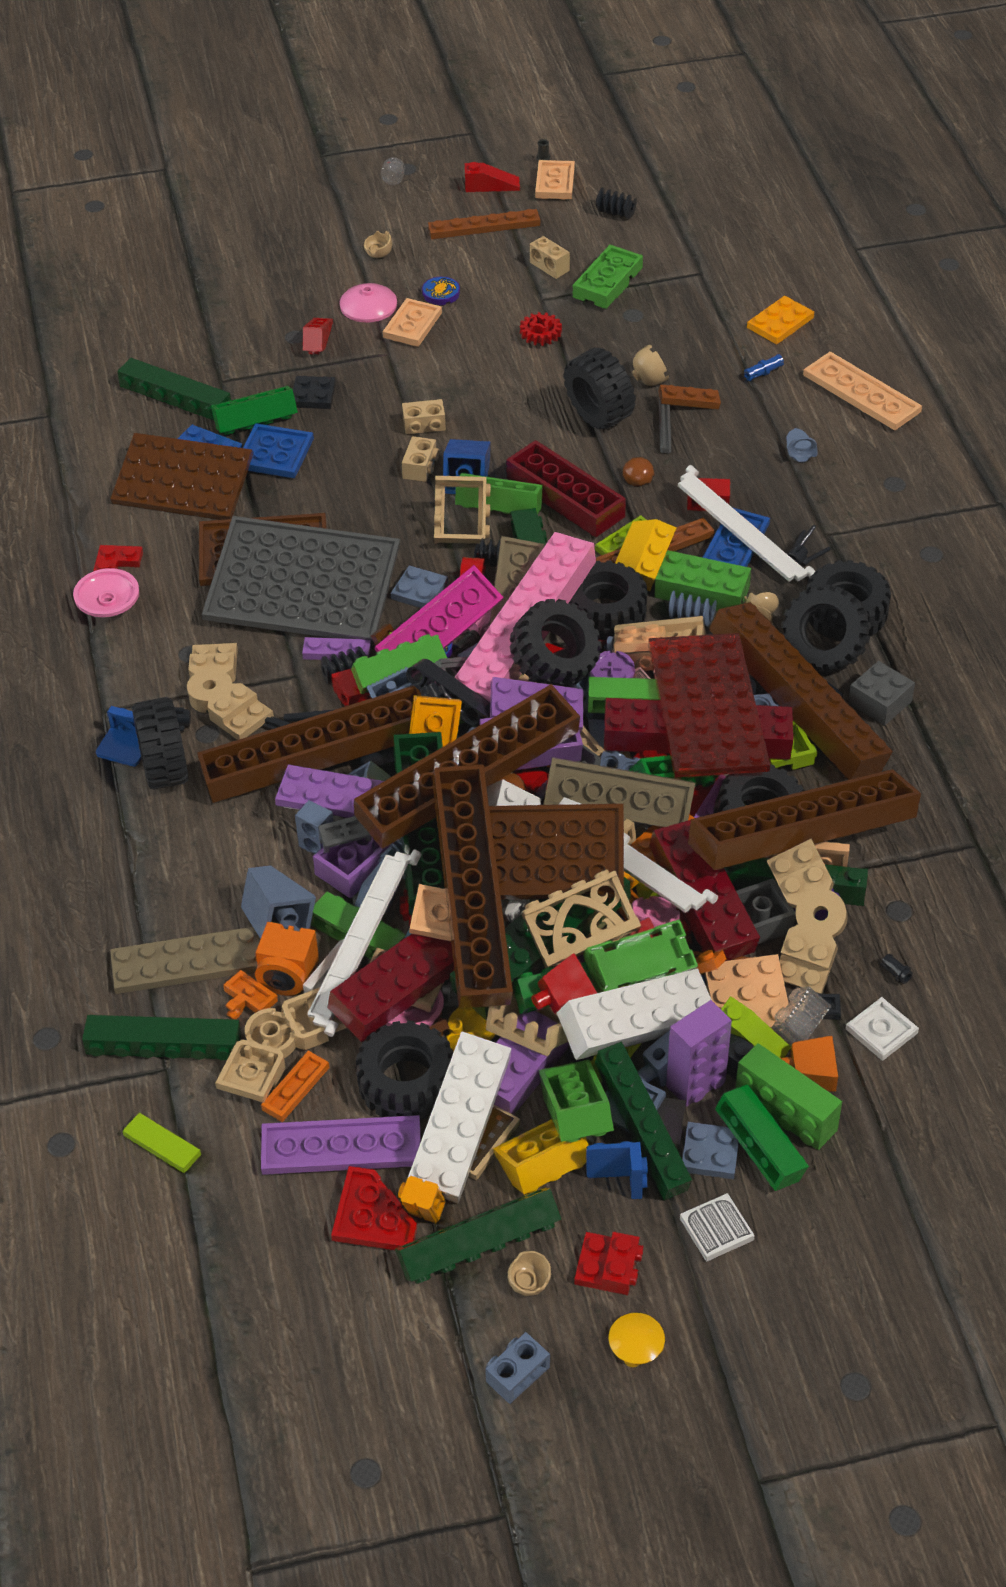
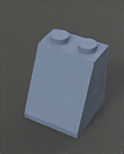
(275, 899)

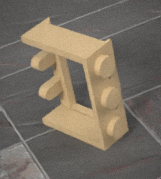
(483, 508)
(503, 1022)

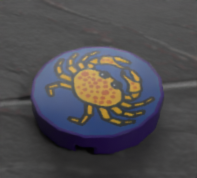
(441, 290)

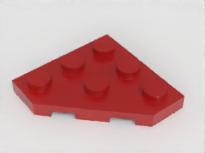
(371, 1213)

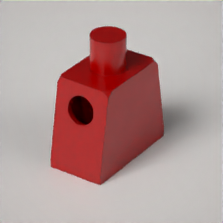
(347, 689)
(563, 984)

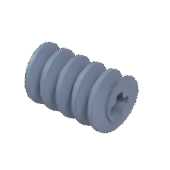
(688, 608)

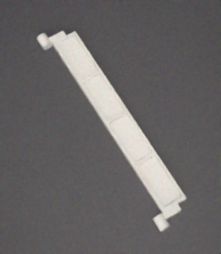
(741, 527)
(663, 882)
(360, 934)

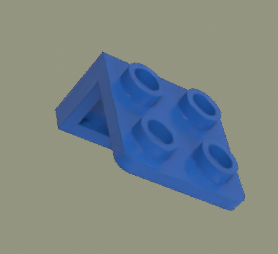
(121, 740)
(618, 1161)

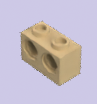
(549, 257)
(423, 416)
(419, 459)

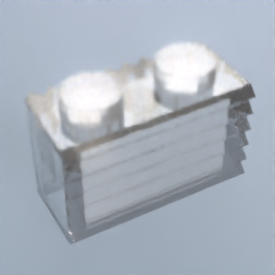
(800, 1015)

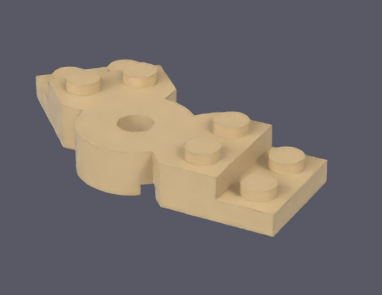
(211, 689)
(808, 888)
(259, 1060)

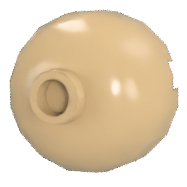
(649, 367)

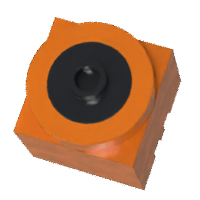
(286, 958)

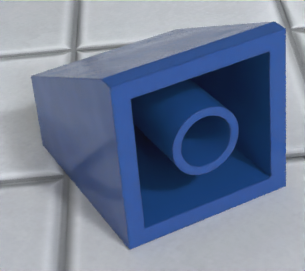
(467, 458)

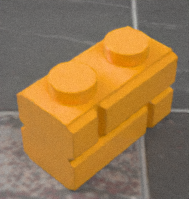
(422, 1199)

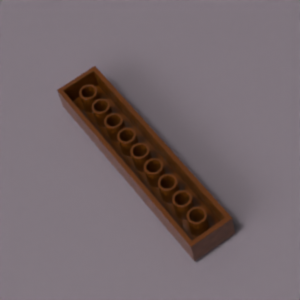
(796, 684)
(307, 743)
(498, 744)
(812, 814)
(472, 887)

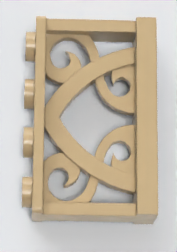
(673, 627)
(615, 926)

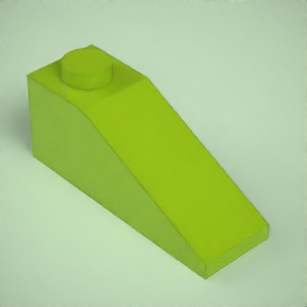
(753, 1028)

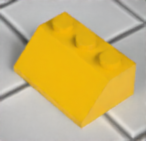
(646, 548)
(539, 1157)

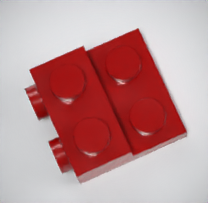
(609, 1262)

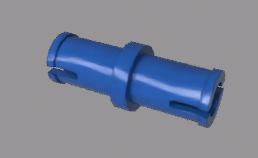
(764, 367)

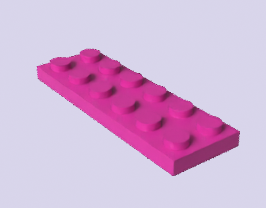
(449, 612)

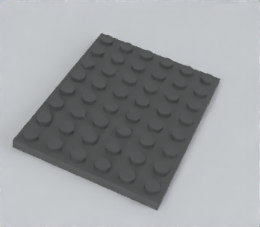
(301, 579)

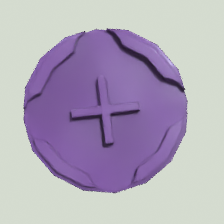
(614, 665)

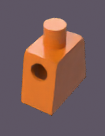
(816, 1061)

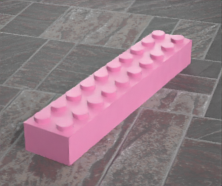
(553, 575)

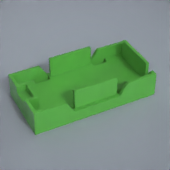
(608, 276)
(640, 957)

